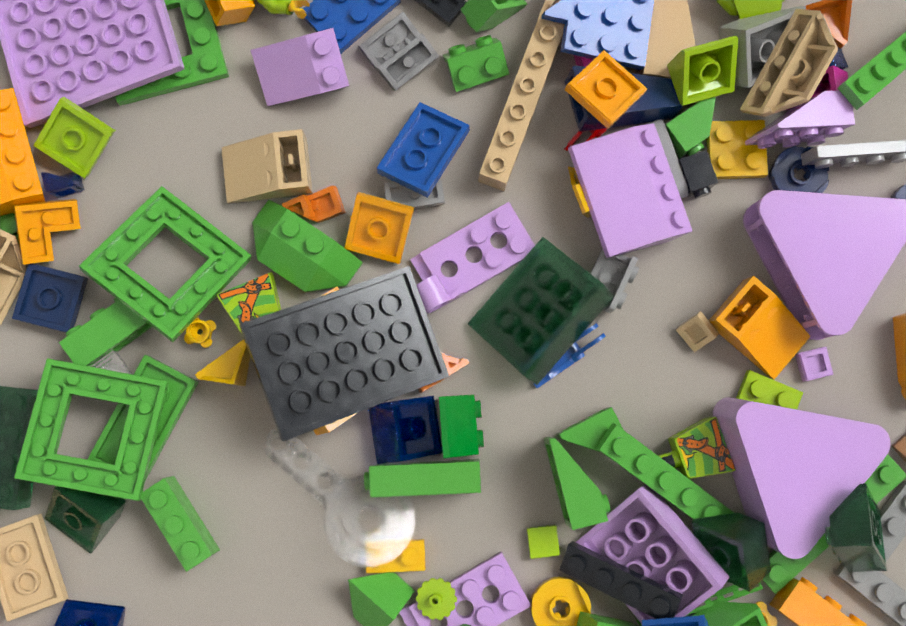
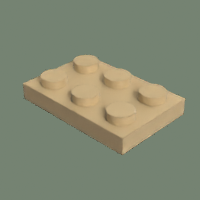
(28, 569)

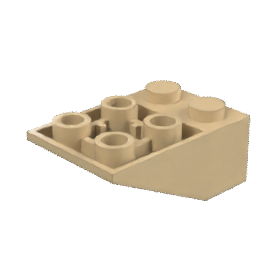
(267, 167)

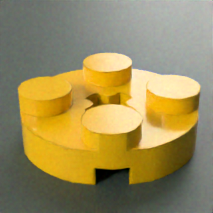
(559, 589)

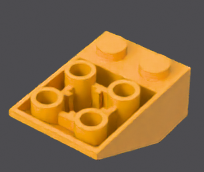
(760, 326)

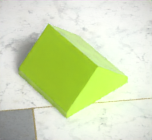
(704, 70)

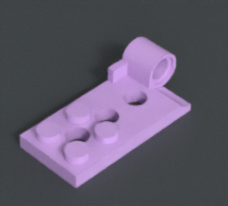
(440, 290)
(469, 587)

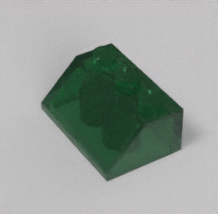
(857, 532)

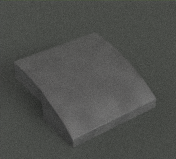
(398, 51)

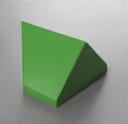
(378, 598)

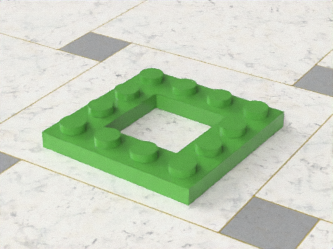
(201, 67)
(168, 316)
(39, 452)

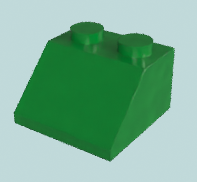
(459, 425)

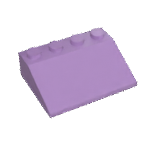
(630, 190)
(657, 544)

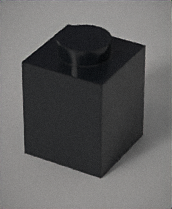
(698, 174)

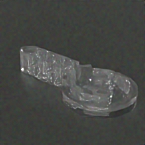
(347, 500)

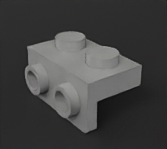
(614, 274)

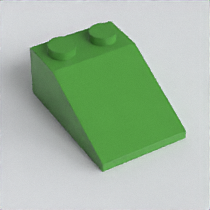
(578, 495)

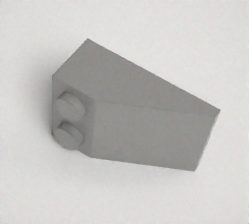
(756, 41)

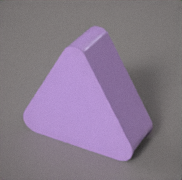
(826, 252)
(796, 467)

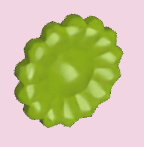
(436, 598)

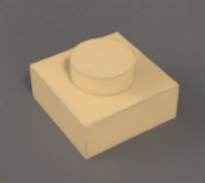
(697, 331)

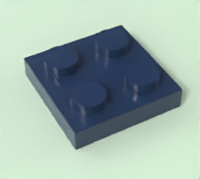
(50, 298)

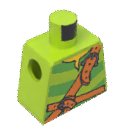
(251, 299)
(699, 450)

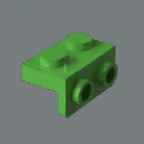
(476, 62)

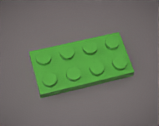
(178, 394)

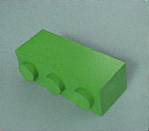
(105, 332)
(179, 522)

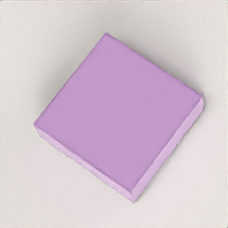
(814, 364)

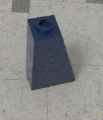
(657, 103)

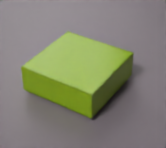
(543, 541)

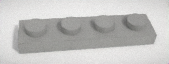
(851, 154)

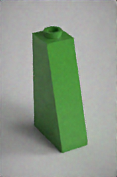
(424, 478)

